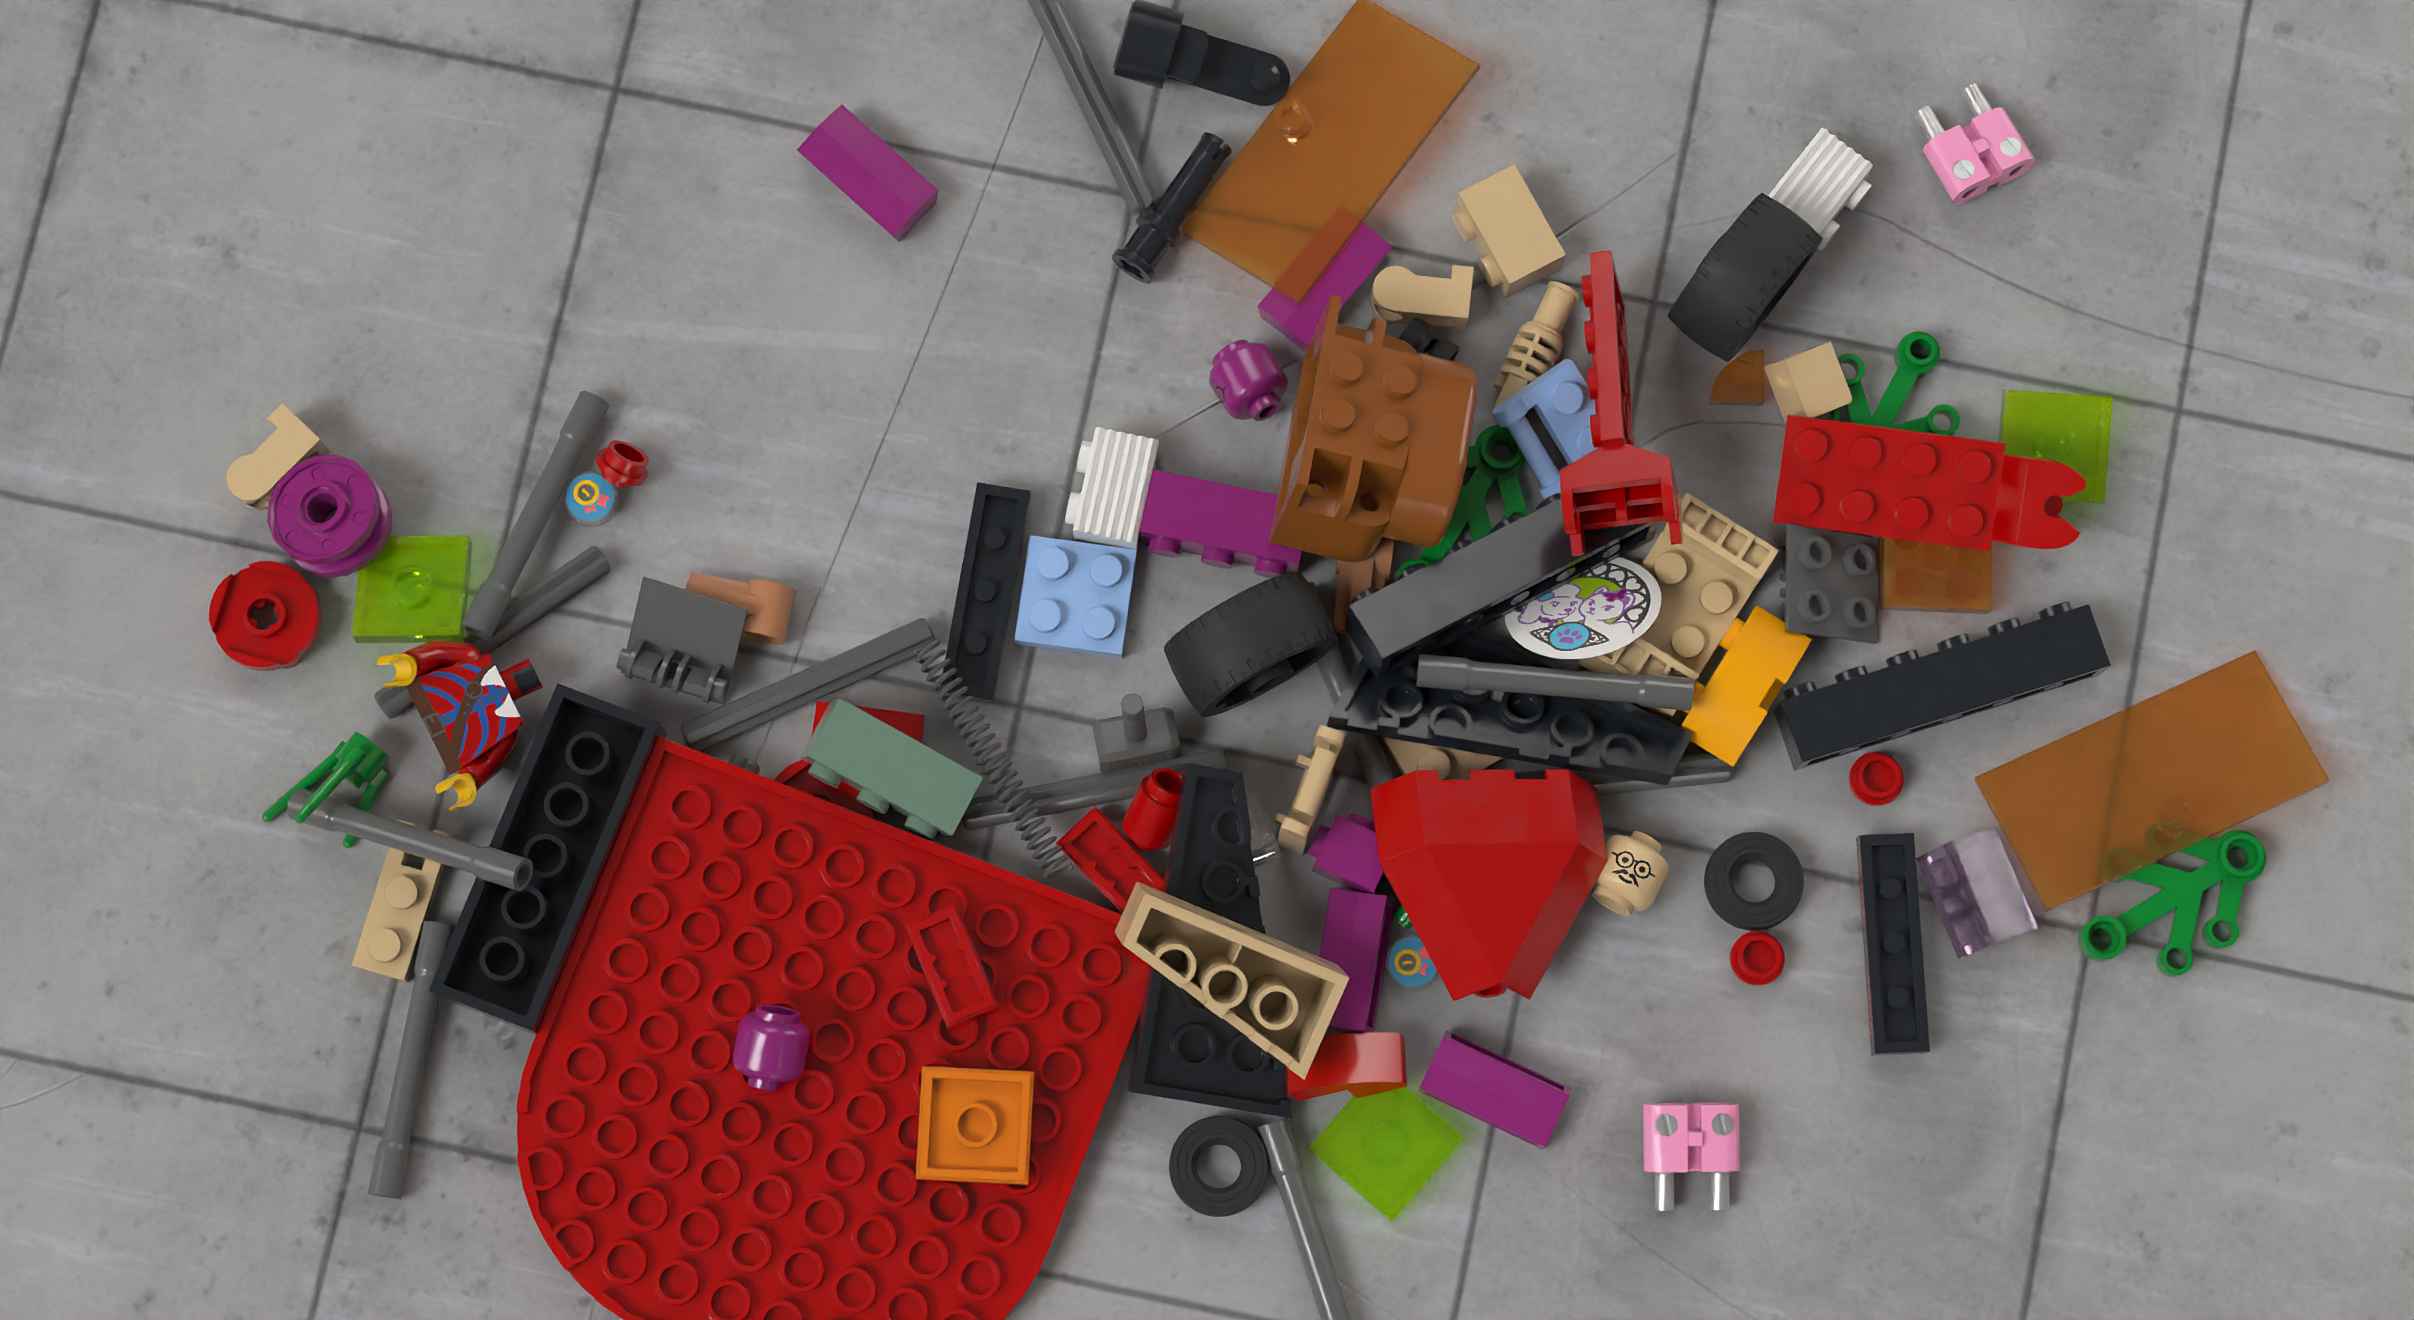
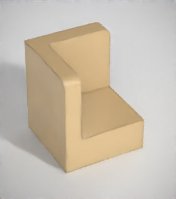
(1809, 382)

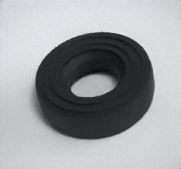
(1786, 872)
(1252, 1157)

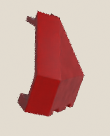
(1490, 869)

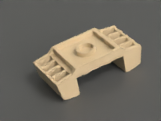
(1701, 595)

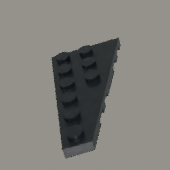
(1532, 728)
(1180, 1043)

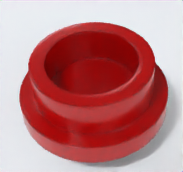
(622, 464)
(1876, 778)
(1757, 958)

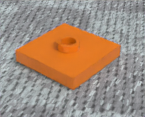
(975, 1125)

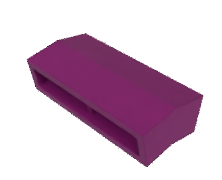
(869, 172)
(1341, 279)
(1358, 941)
(1495, 1089)

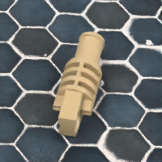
(1537, 342)

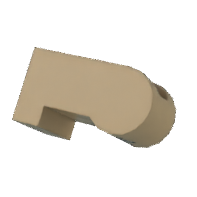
(1436, 301)
(255, 475)

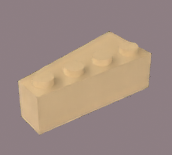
(1247, 978)

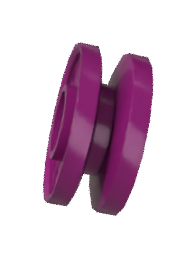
(313, 492)

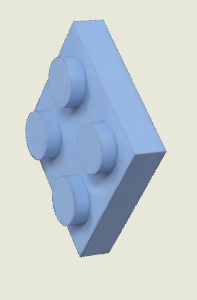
(1075, 596)

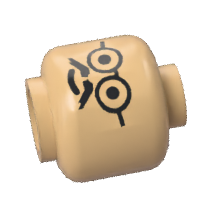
(1631, 874)

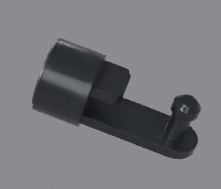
(1161, 47)

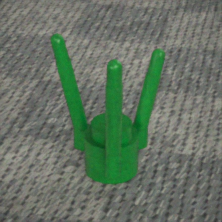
(353, 761)

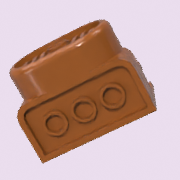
(1372, 443)

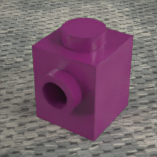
(1348, 853)

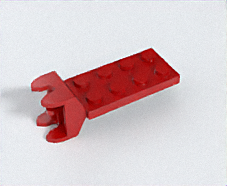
(1617, 480)
(1920, 487)

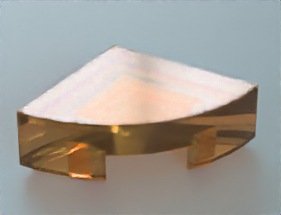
(1740, 381)

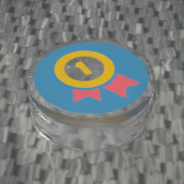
(590, 499)
(1409, 964)

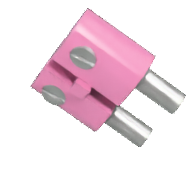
(1977, 154)
(1691, 1139)

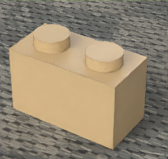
(1508, 232)

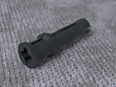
(1160, 227)

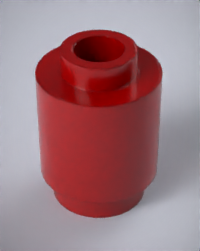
(1153, 810)

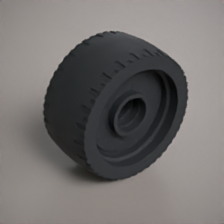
(1744, 277)
(1250, 643)

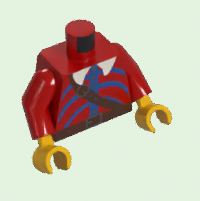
(465, 708)

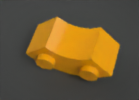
(1744, 684)

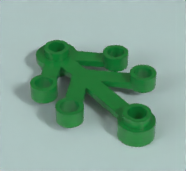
(1907, 372)
(1471, 502)
(2184, 893)

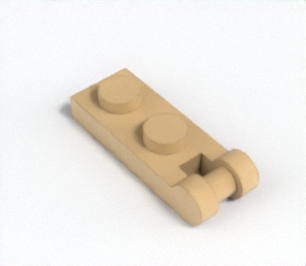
(397, 915)

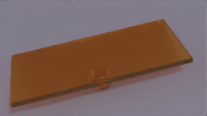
(1330, 149)
(2151, 780)

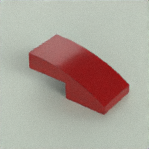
(1353, 1062)

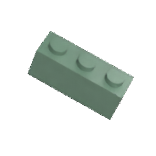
(890, 770)

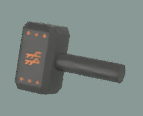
(1136, 736)

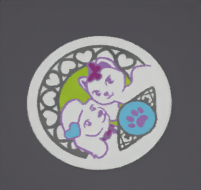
(1589, 613)

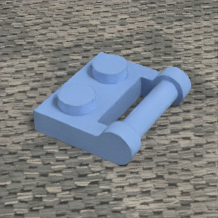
(1565, 410)

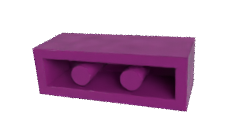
(1214, 522)

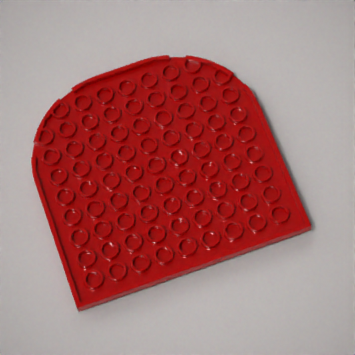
(740, 1202)

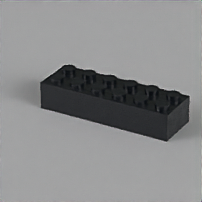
(566, 822)

